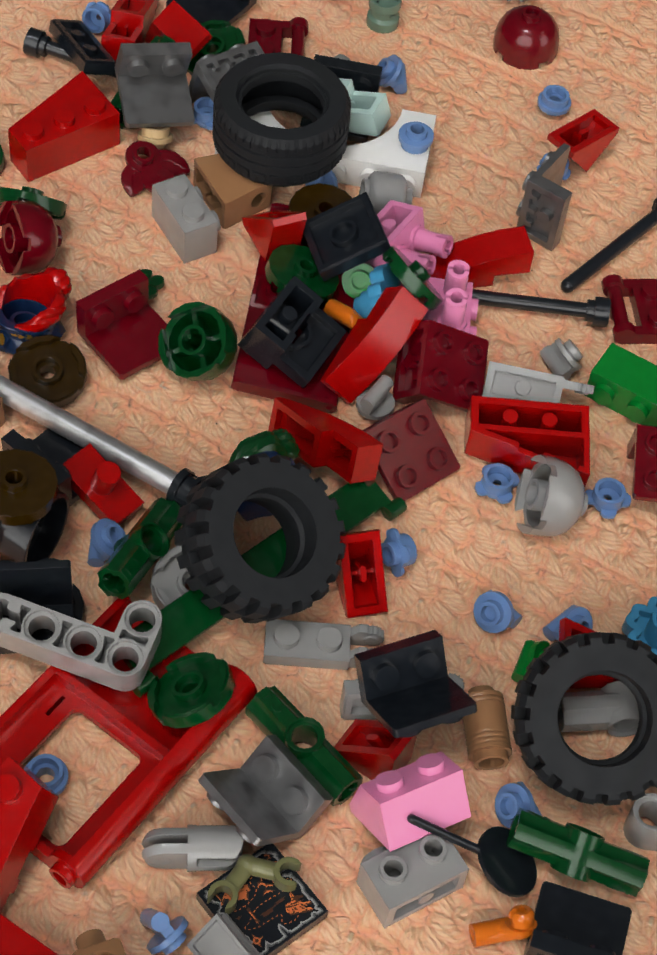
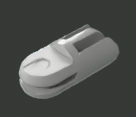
(193, 848)

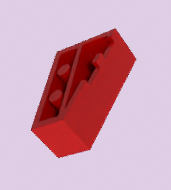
(64, 129)
(520, 429)
(23, 816)

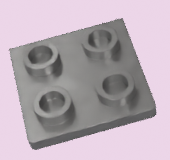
(213, 67)
(154, 84)
(545, 201)
(269, 795)

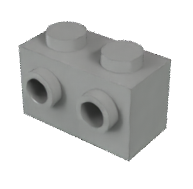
(185, 218)
(410, 877)

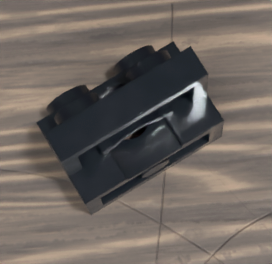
(273, 332)

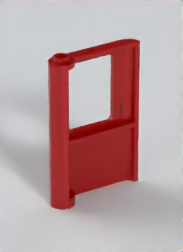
(162, 750)

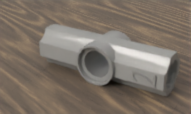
(604, 709)

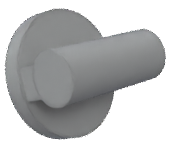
(562, 358)
(377, 401)

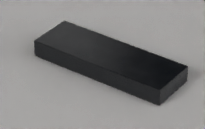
(82, 47)

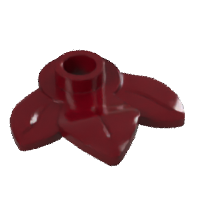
(142, 173)

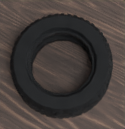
(289, 85)

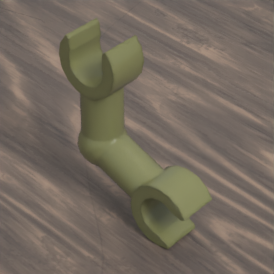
(248, 866)

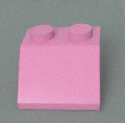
(427, 788)

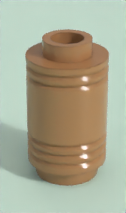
(487, 729)

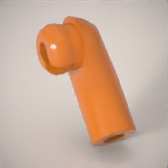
(342, 313)
(516, 926)

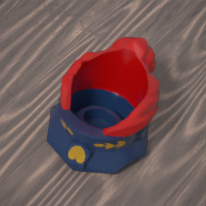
(33, 307)

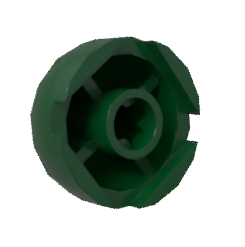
(198, 342)

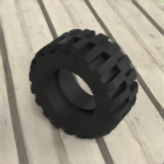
(308, 527)
(537, 718)

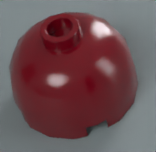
(526, 37)
(28, 237)

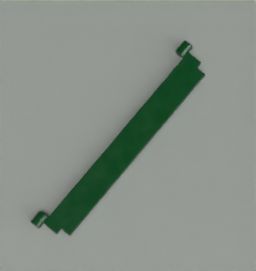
(189, 617)

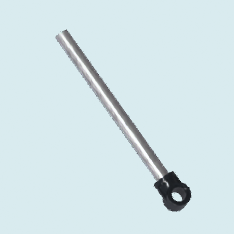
(154, 473)

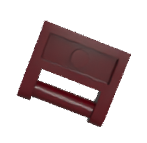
(270, 34)
(644, 306)

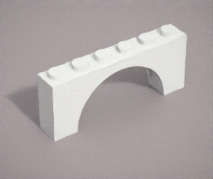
(378, 154)

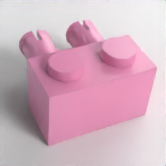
(406, 232)
(457, 305)

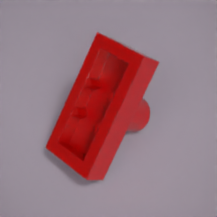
(101, 486)

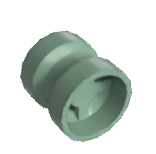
(383, 15)

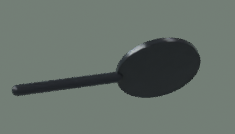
(504, 867)

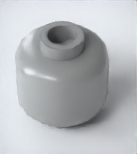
(385, 187)

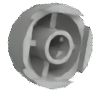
(550, 497)

